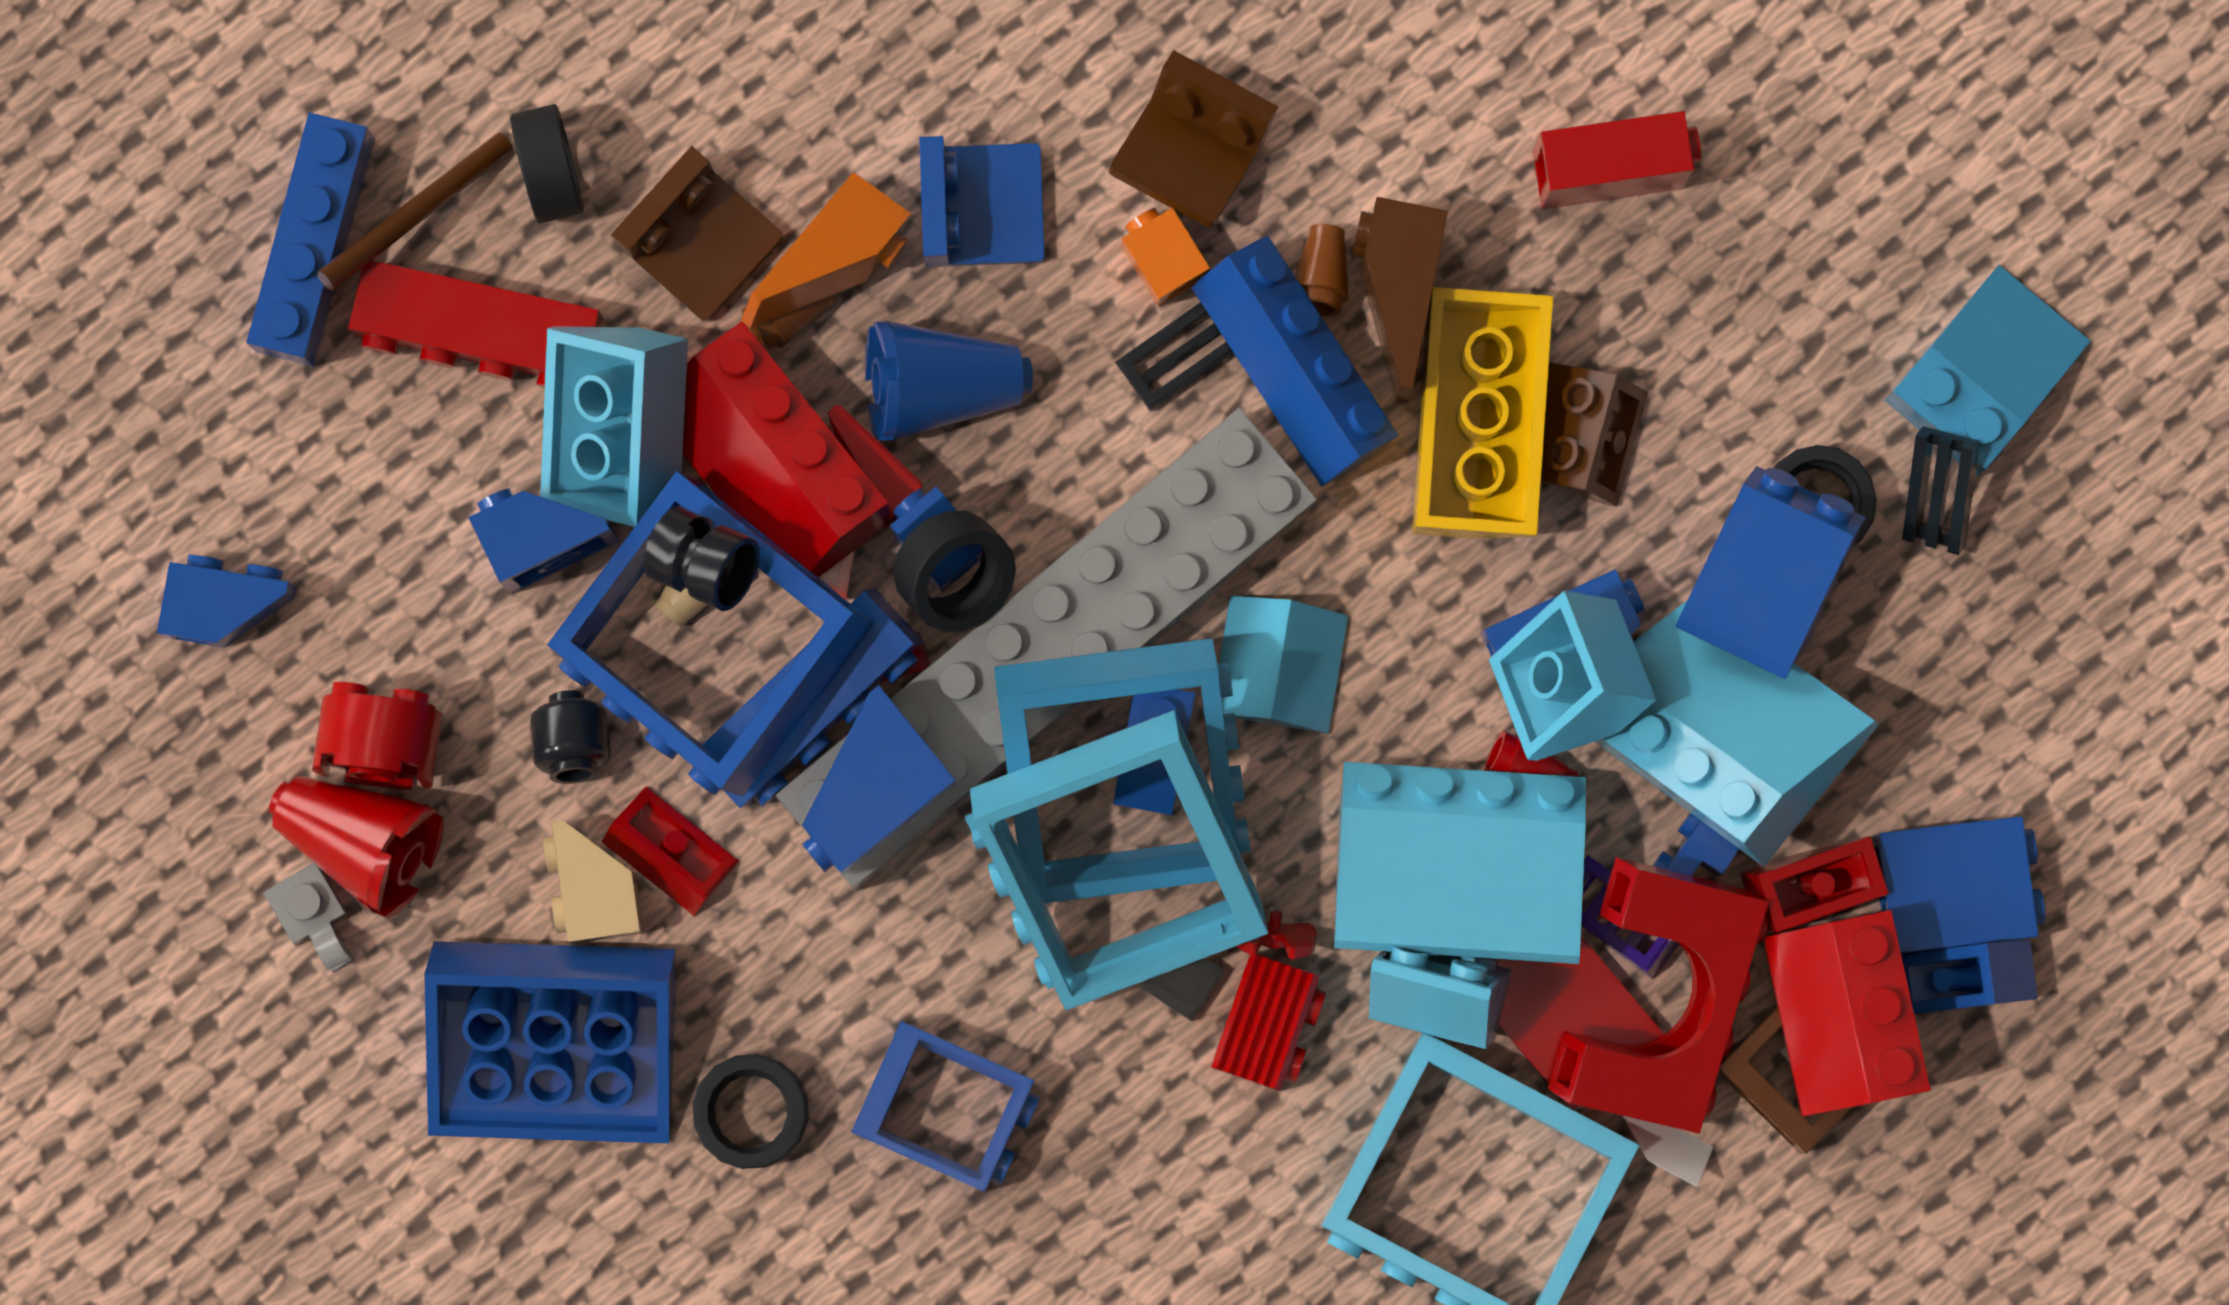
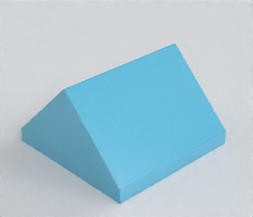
(1282, 661)

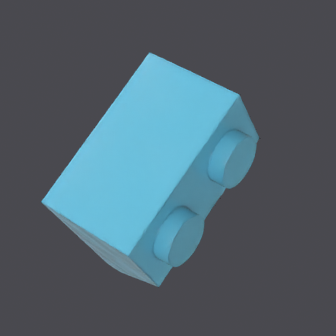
(1571, 675)

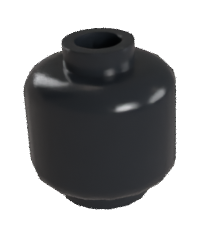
(570, 737)

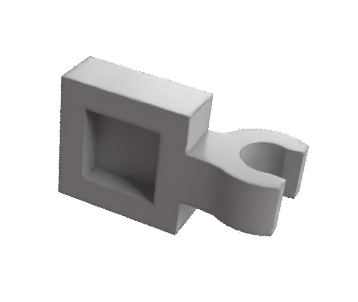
(308, 910)

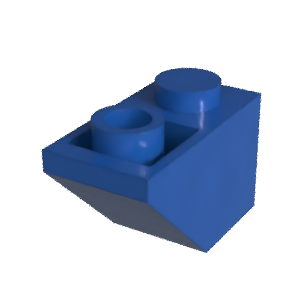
(912, 513)
(218, 605)

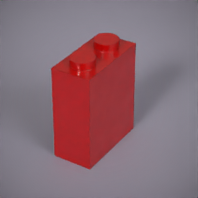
(1615, 159)

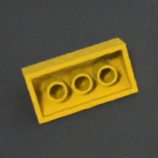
(1482, 414)

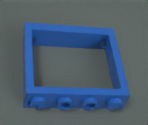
(788, 701)

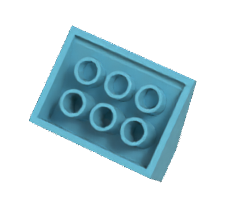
(1736, 739)
(1460, 862)

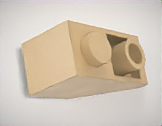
(596, 889)

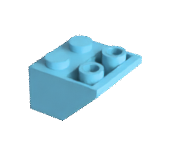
(1439, 994)

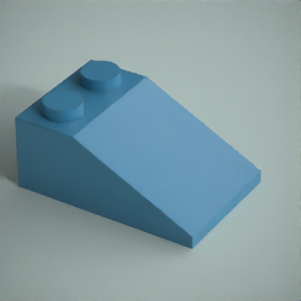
(1989, 367)

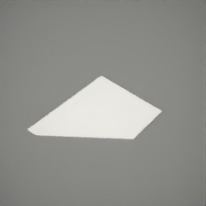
(1671, 1149)

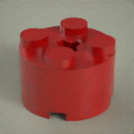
(378, 737)

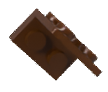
(1194, 140)
(697, 235)
(1589, 431)

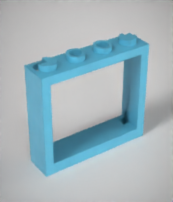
(1152, 950)
(1408, 1266)

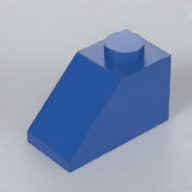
(1150, 785)
(1970, 976)

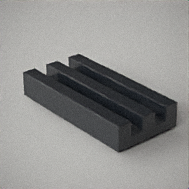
(1140, 382)
(1932, 531)

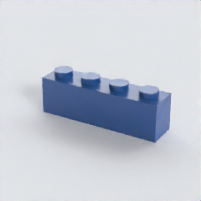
(308, 237)
(1294, 360)
(880, 654)

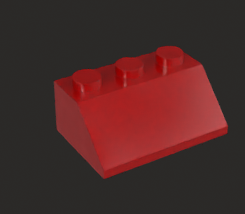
(1846, 1013)

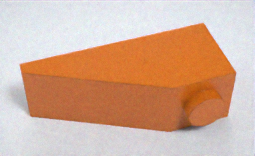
(834, 252)

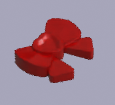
(1297, 938)

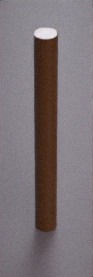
(414, 211)

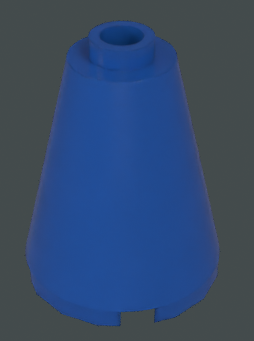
(938, 378)

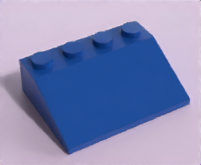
(549, 1041)

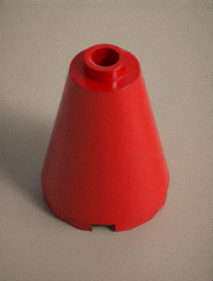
(359, 838)

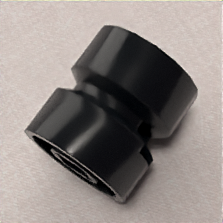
(705, 559)

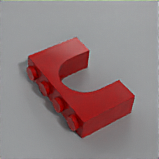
(1675, 1074)

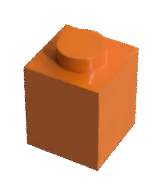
(1163, 254)

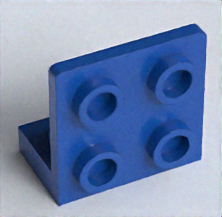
(981, 203)

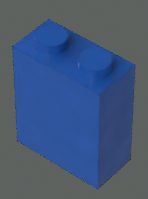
(1960, 884)

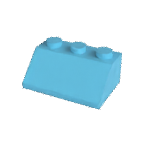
(612, 418)

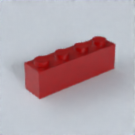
(459, 320)

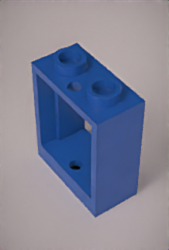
(888, 1082)

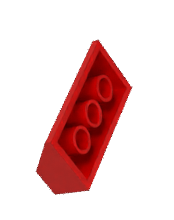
(774, 455)

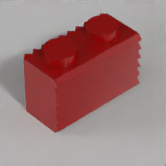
(1267, 1022)

